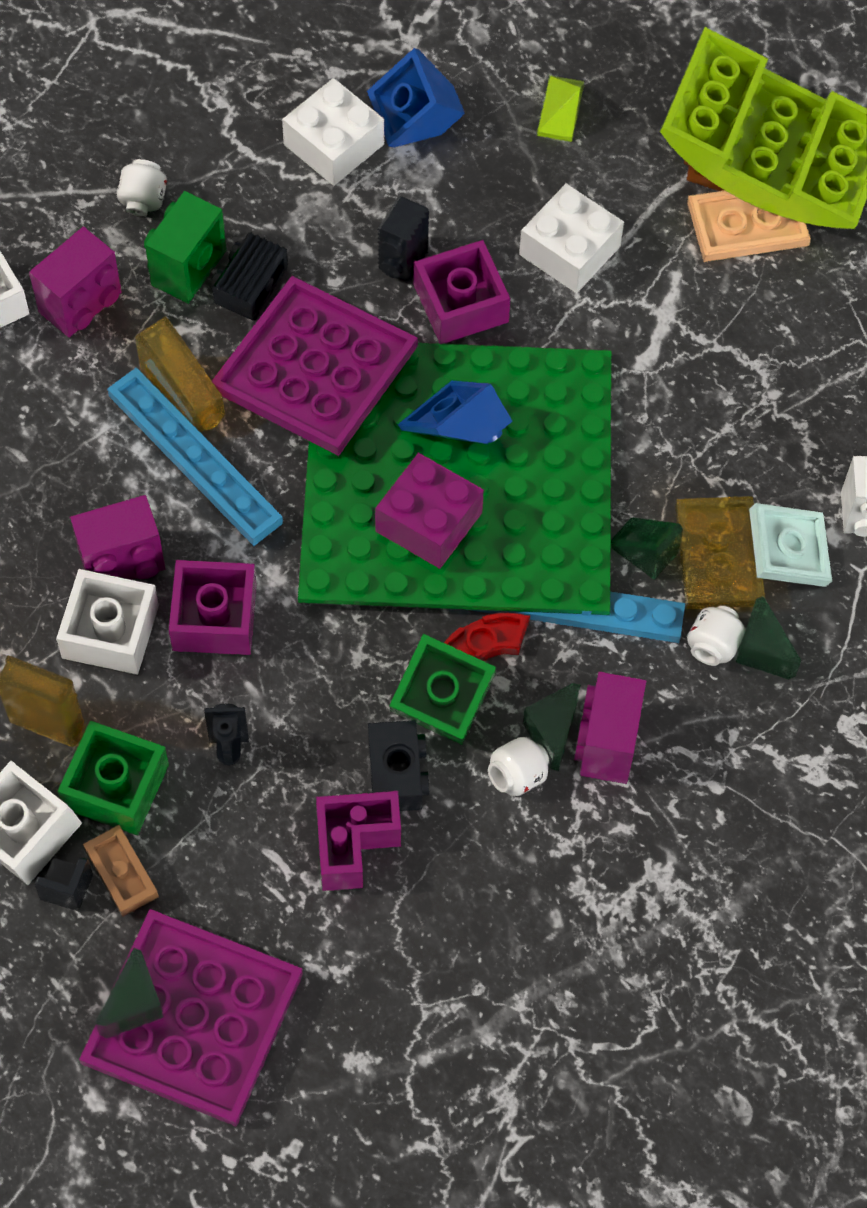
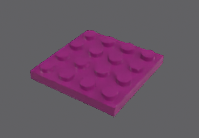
(315, 365)
(217, 1024)

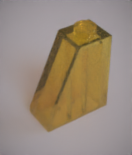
(178, 375)

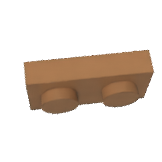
(120, 870)

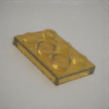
(718, 552)

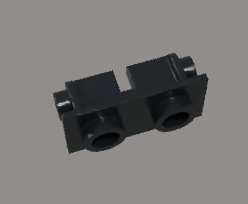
(227, 728)

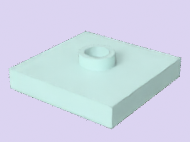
(790, 545)

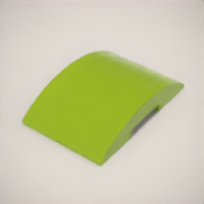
(769, 136)

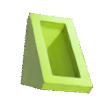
(560, 108)

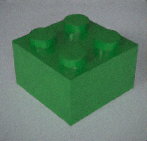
(185, 246)
(442, 689)
(113, 777)

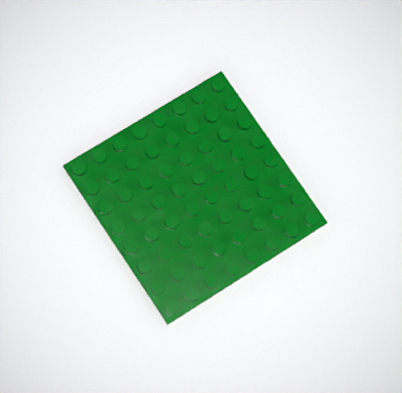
(543, 482)

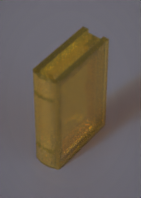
(41, 701)

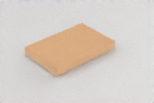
(736, 228)

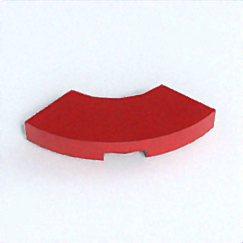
(491, 635)

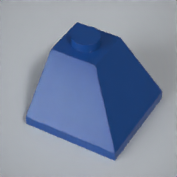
(415, 101)
(460, 413)

